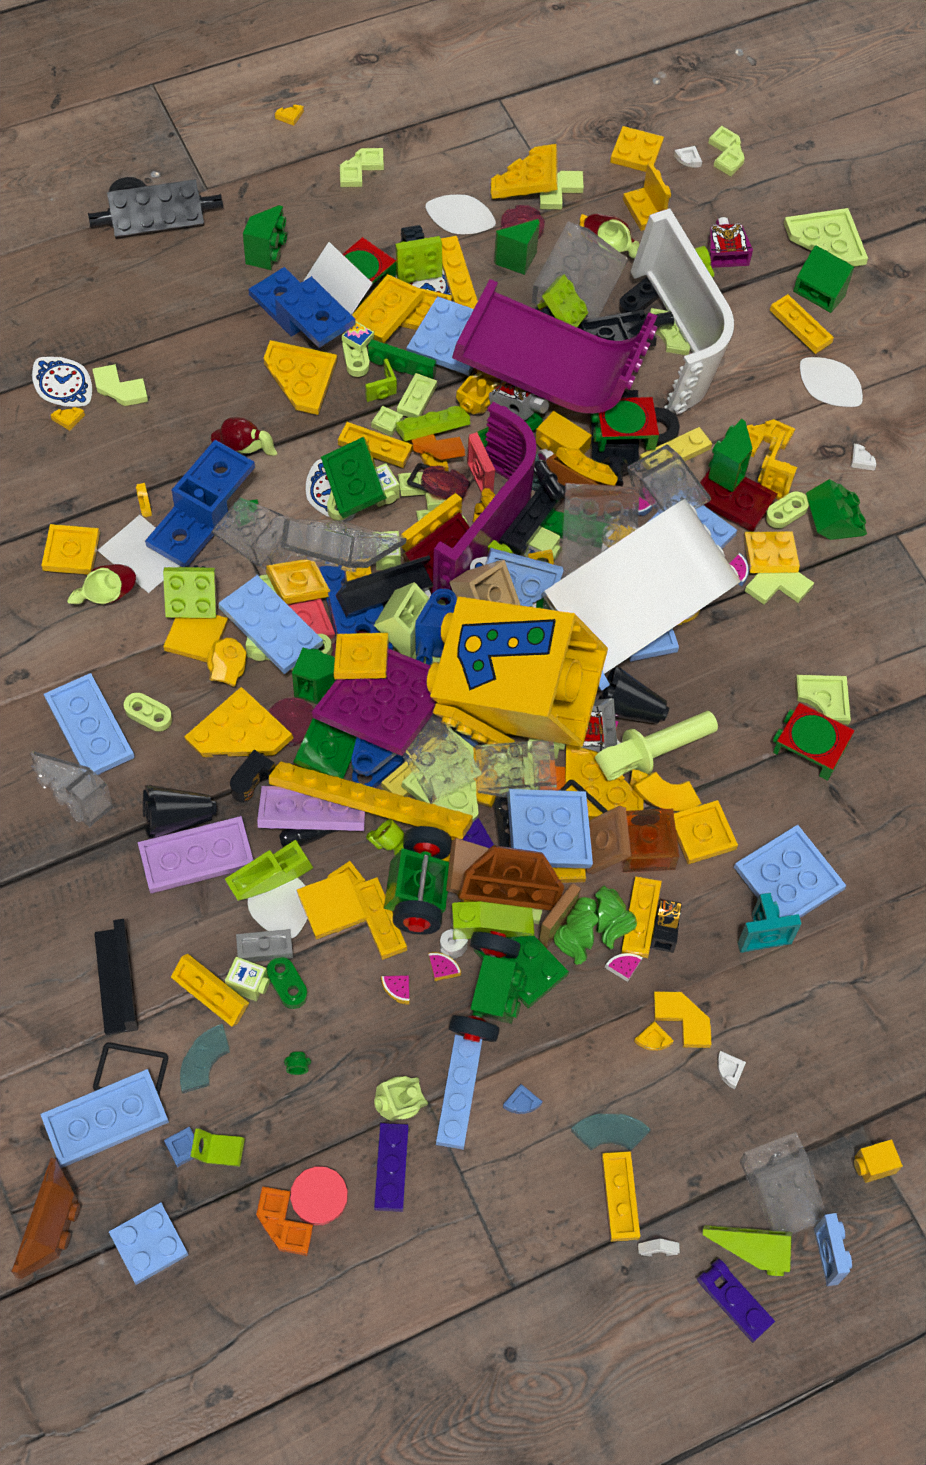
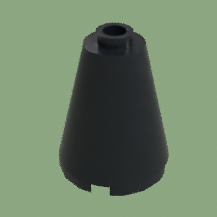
(634, 699)
(174, 809)

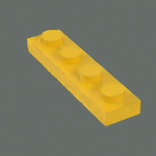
(469, 725)

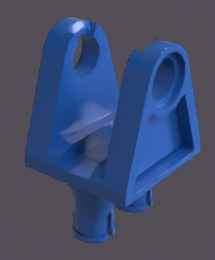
(429, 625)
(373, 761)

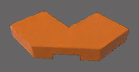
(440, 449)
(286, 1234)

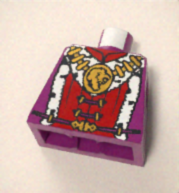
(728, 245)

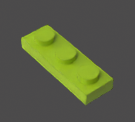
(432, 423)

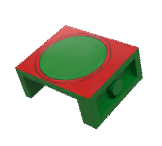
(370, 261)
(627, 420)
(814, 738)

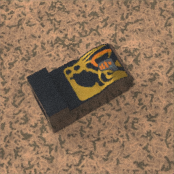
(250, 775)
(666, 925)

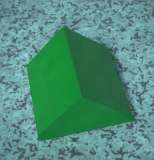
(517, 246)

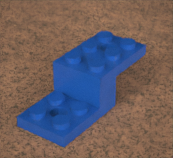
(302, 307)
(199, 503)
(341, 624)

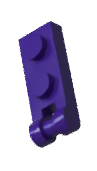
(736, 1301)

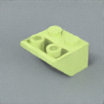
(400, 617)

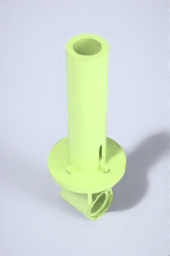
(638, 751)

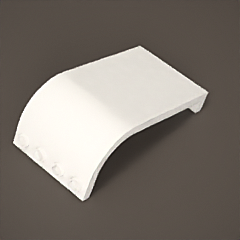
(692, 298)
(646, 582)

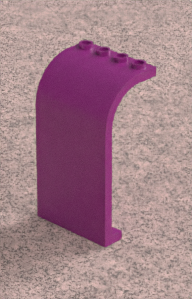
(550, 354)
(513, 455)

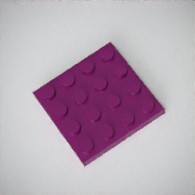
(381, 709)

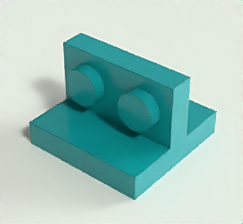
(767, 927)

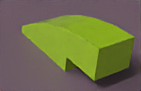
(269, 871)

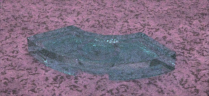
(201, 1058)
(612, 1129)

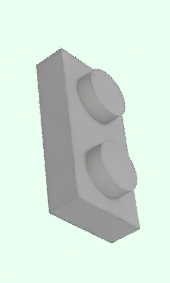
(264, 945)

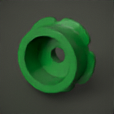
(297, 1063)

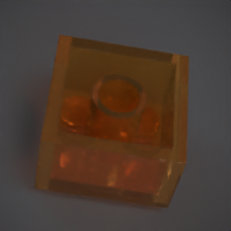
(651, 841)

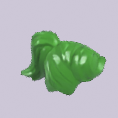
(613, 916)
(578, 931)

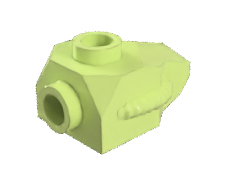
(399, 1098)

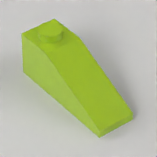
(487, 917)
(761, 1248)

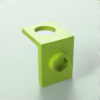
(384, 387)
(217, 1148)

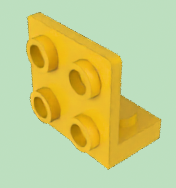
(649, 199)
(776, 474)

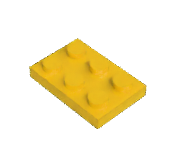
(388, 307)

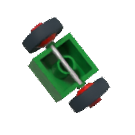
(419, 881)
(495, 990)

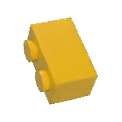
(560, 432)

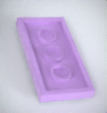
(299, 811)
(195, 854)

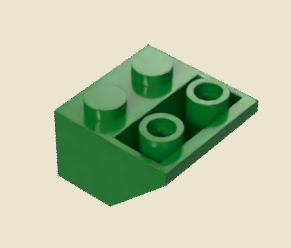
(264, 238)
(823, 279)
(731, 457)
(836, 511)
(313, 675)

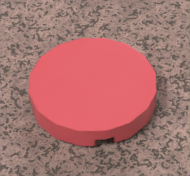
(319, 1195)

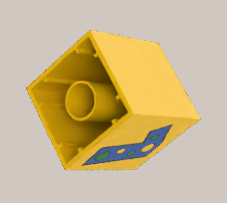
(519, 669)

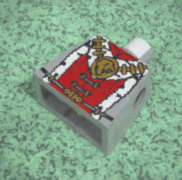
(518, 400)
(601, 726)

